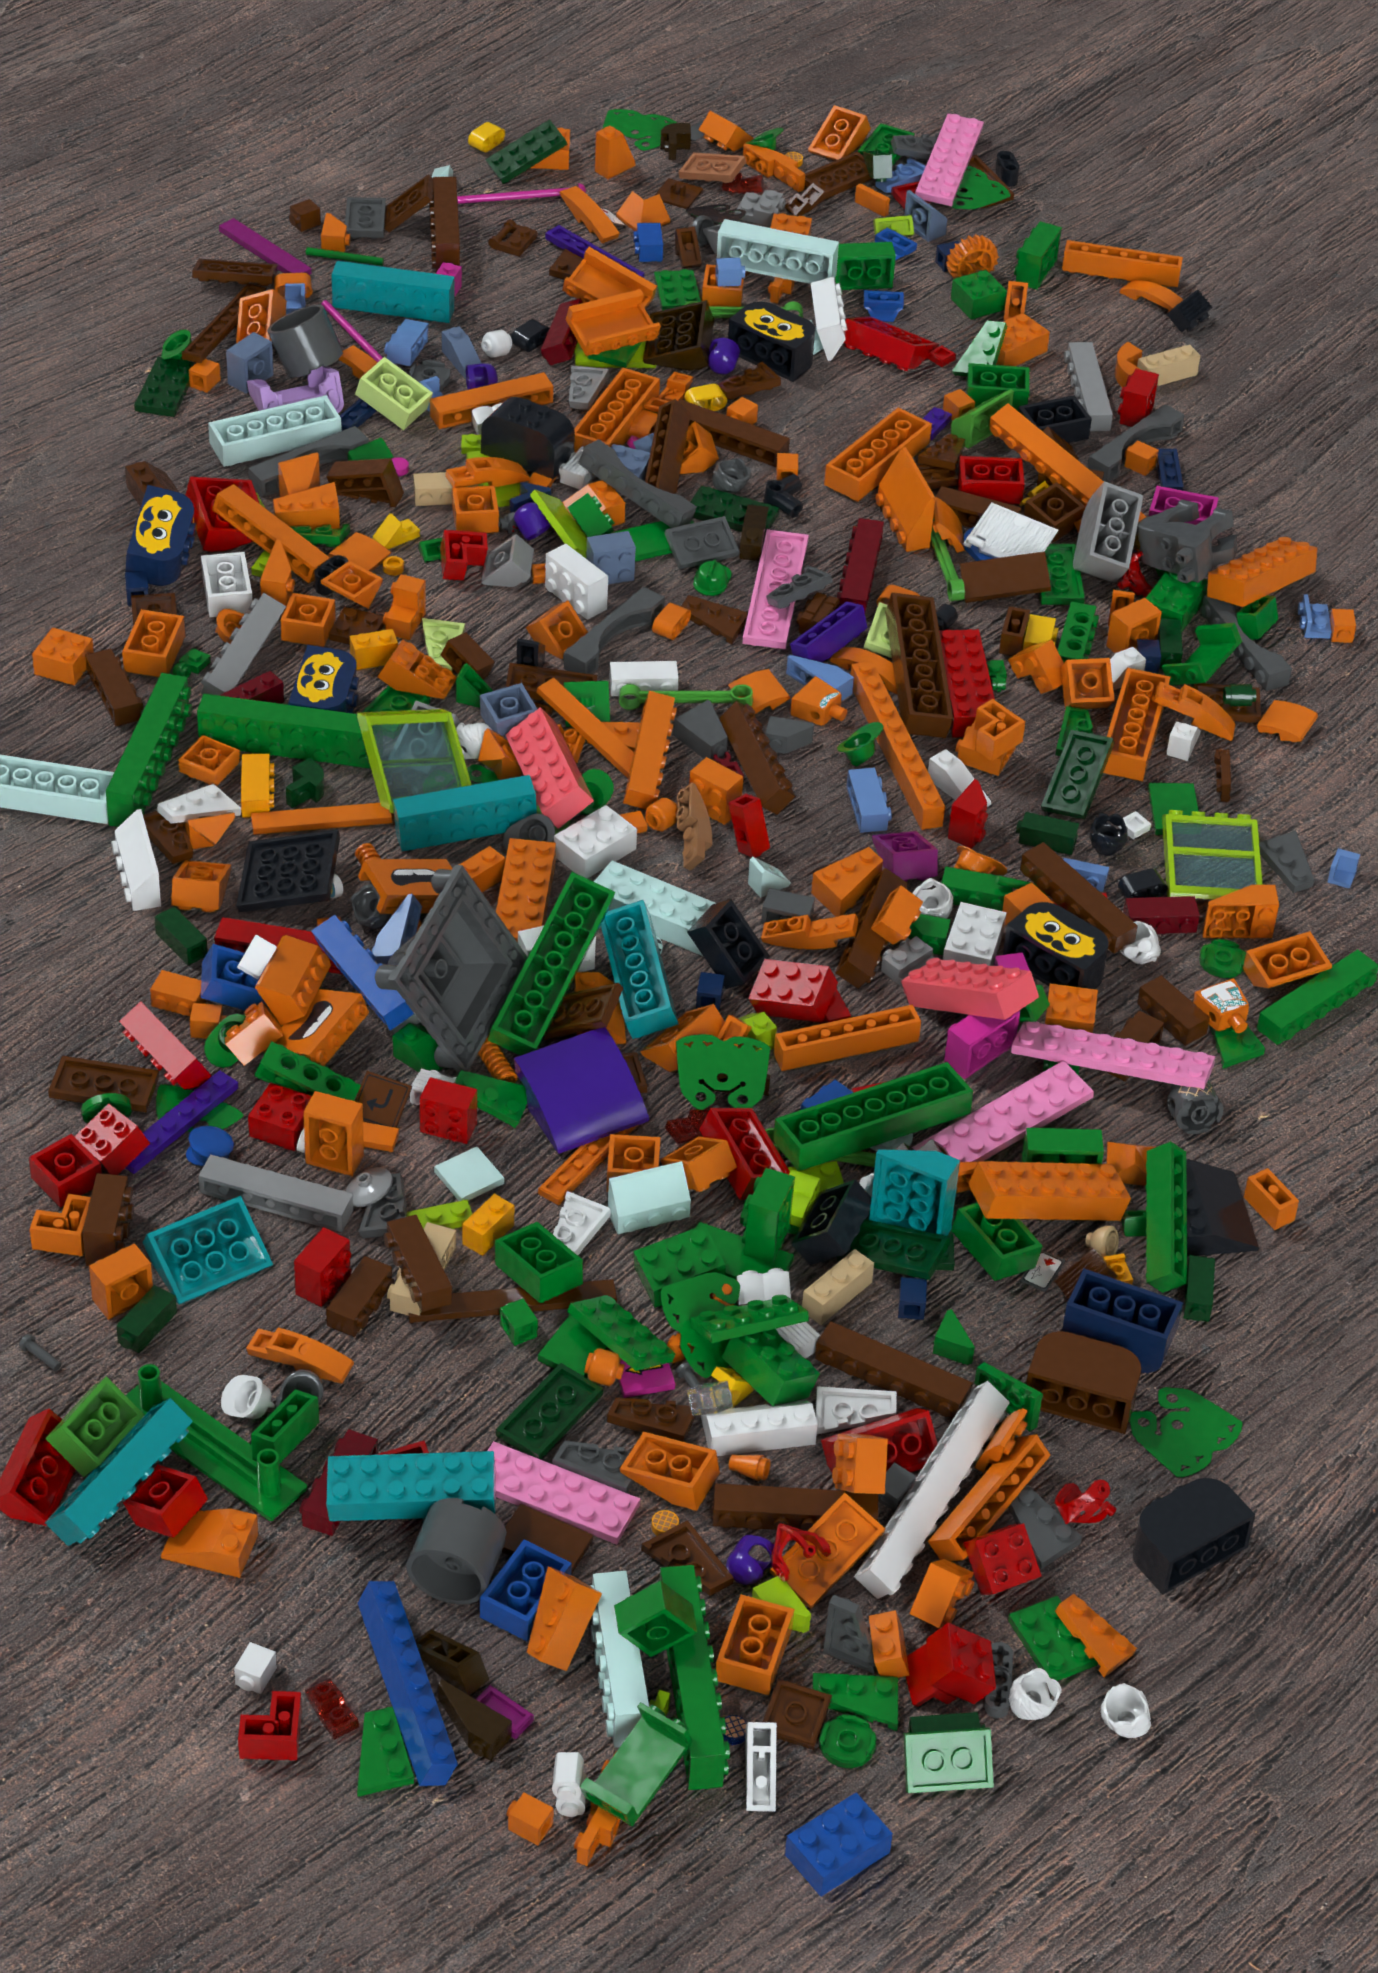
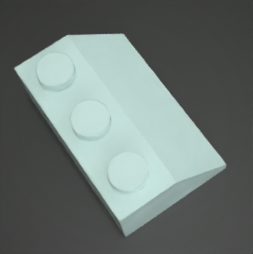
(649, 1198)

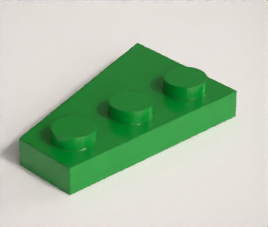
(496, 1097)

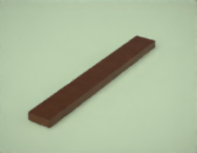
(218, 328)
(489, 1301)

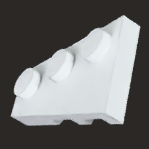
(198, 803)
(580, 1221)
(851, 1407)

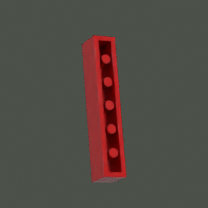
(239, 933)

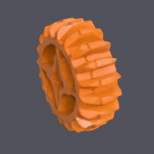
(974, 255)

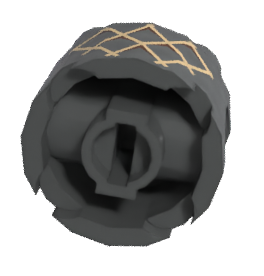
(1194, 1107)

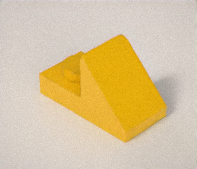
(393, 532)
(737, 1385)

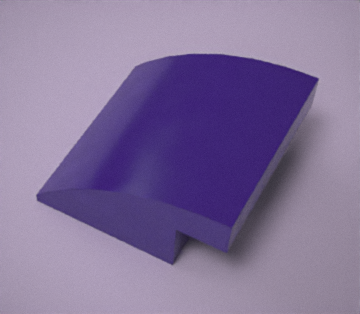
(580, 1090)

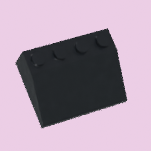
(1216, 1212)

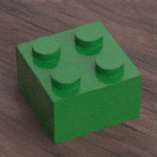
(978, 294)
(655, 1618)

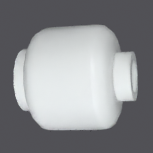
(496, 343)

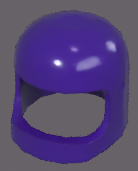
(724, 357)
(480, 375)
(531, 521)
(744, 1567)

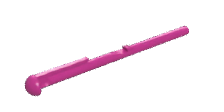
(513, 195)
(351, 331)

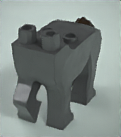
(1185, 547)

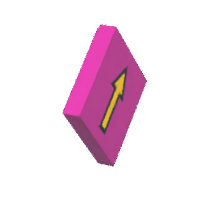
(646, 1380)

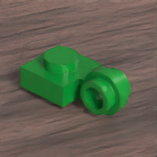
(192, 661)
(997, 674)

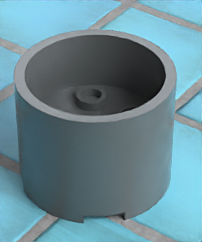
(305, 340)
(456, 1551)

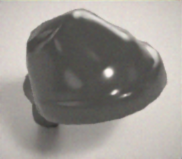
(700, 223)
(303, 1381)

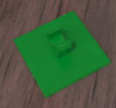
(593, 696)

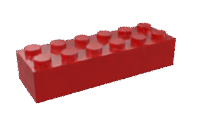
(966, 676)

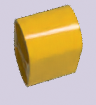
(486, 137)
(707, 396)

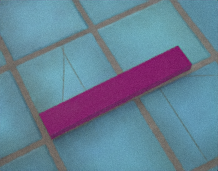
(262, 247)

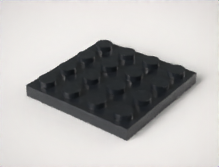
(288, 871)

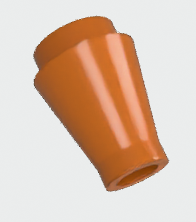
(752, 1466)

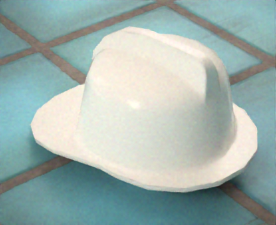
(246, 1397)

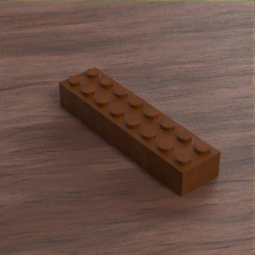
(918, 665)

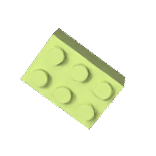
(393, 393)

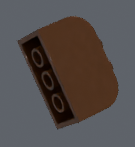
(1085, 1379)

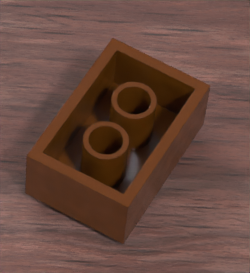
(107, 1217)

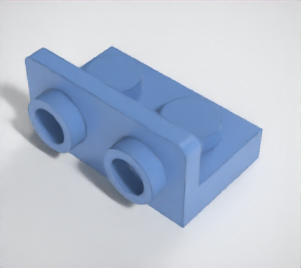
(1314, 619)
(1093, 873)

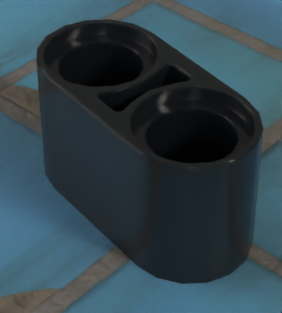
(1007, 168)
(529, 335)
(324, 570)
(1143, 884)

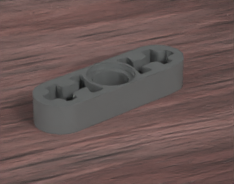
(1003, 1689)

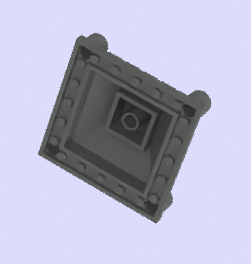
(456, 969)

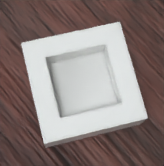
(1136, 825)

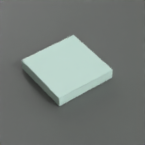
(469, 1174)

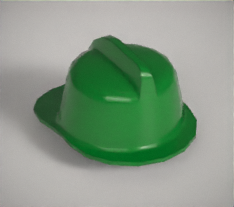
(767, 139)
(176, 345)
(712, 578)
(861, 743)
(600, 787)
(215, 1046)

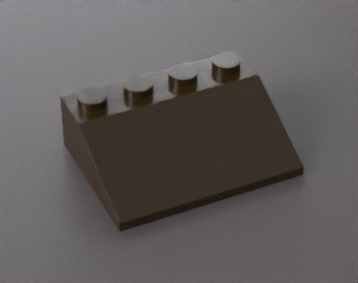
(683, 337)

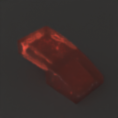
(740, 185)

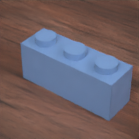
(407, 342)
(868, 800)

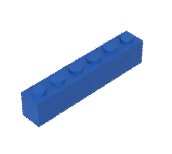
(360, 969)

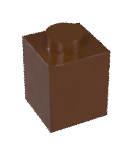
(305, 215)

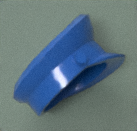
(207, 1141)

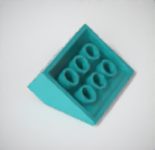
(915, 1189)
(207, 1250)

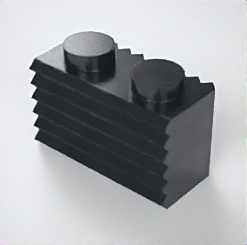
(1190, 311)

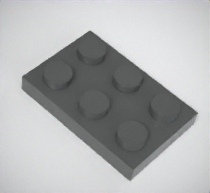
(365, 217)
(702, 542)

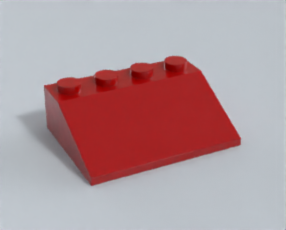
(887, 342)
(212, 529)

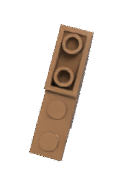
(695, 823)

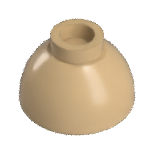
(1104, 1240)

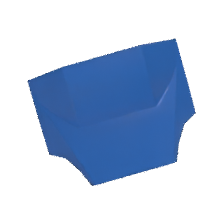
(901, 244)
(883, 304)

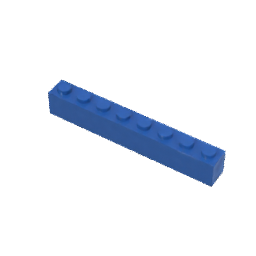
(407, 1684)

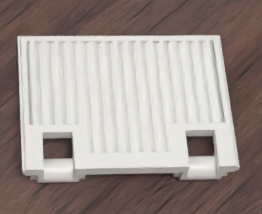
(1009, 533)

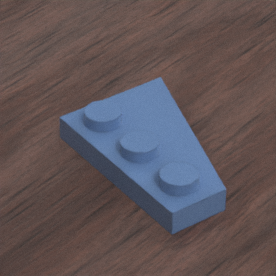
(904, 174)

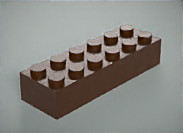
(444, 222)

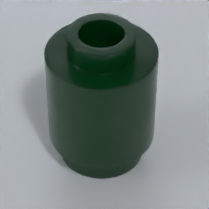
(1239, 695)

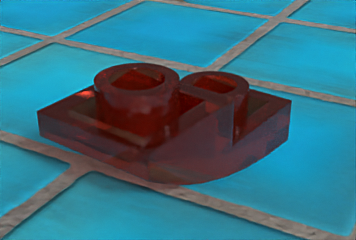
(687, 1128)
(331, 1709)

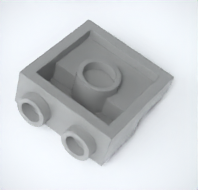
(761, 207)
(907, 957)

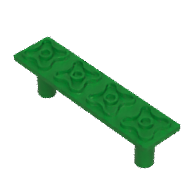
(221, 1452)

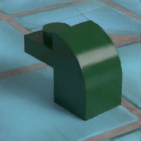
(307, 783)

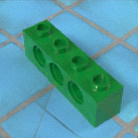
(1078, 632)
(299, 1068)

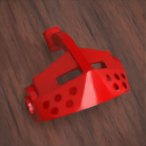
(1135, 576)
(1072, 1502)
(787, 1533)

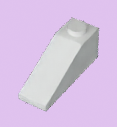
(950, 774)
(760, 1766)

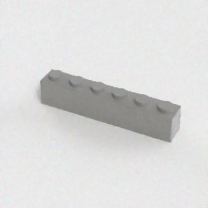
(1089, 384)
(244, 647)
(276, 1193)

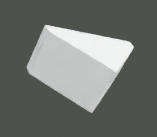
(256, 957)

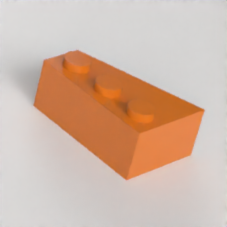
(309, 507)
(846, 880)
(561, 1618)

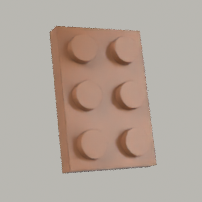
(712, 167)

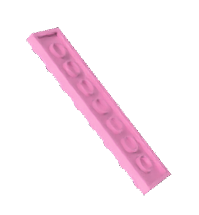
(949, 159)
(779, 561)
(1114, 1054)
(1007, 1117)

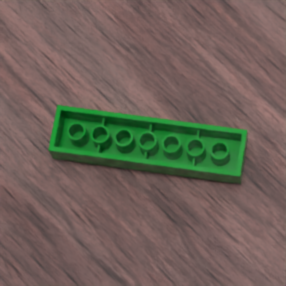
(283, 730)
(149, 748)
(551, 965)
(872, 1116)
(695, 1690)

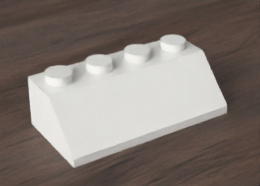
(829, 315)
(137, 863)
(761, 1428)

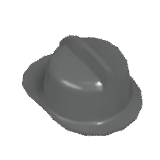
(534, 827)

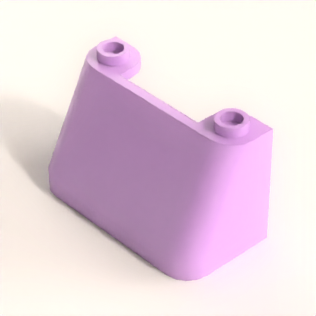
(320, 383)

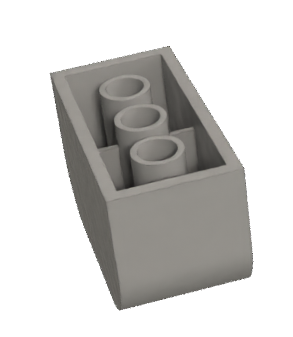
(1108, 532)

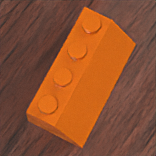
(292, 978)

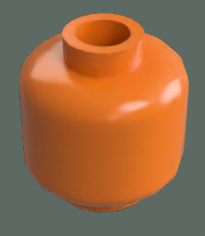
(661, 814)
(604, 1367)

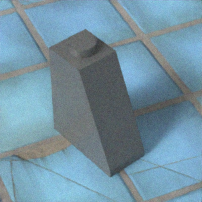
(702, 731)

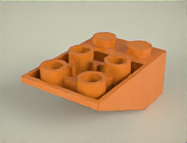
(416, 673)
(1243, 913)

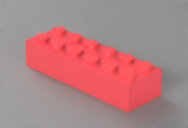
(548, 761)
(970, 988)

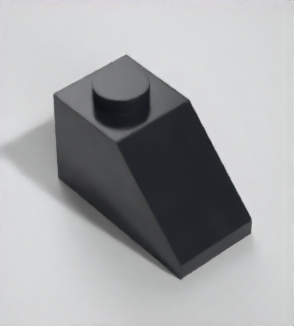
(530, 653)

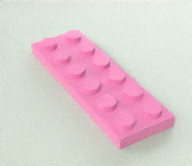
(562, 1494)

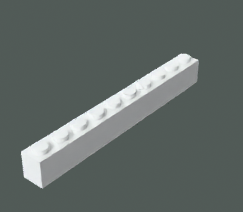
(932, 1490)

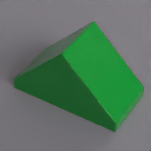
(470, 687)
(952, 1340)

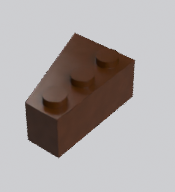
(367, 479)

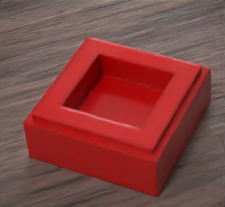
(941, 356)

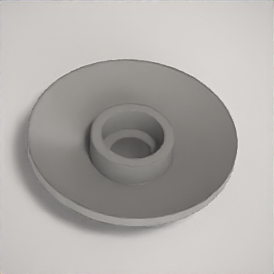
(370, 1186)

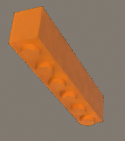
(1122, 263)
(458, 407)
(265, 528)
(649, 750)
(847, 1037)
(989, 1498)

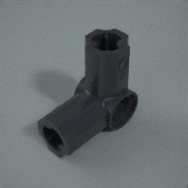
(780, 495)

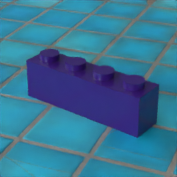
(831, 633)

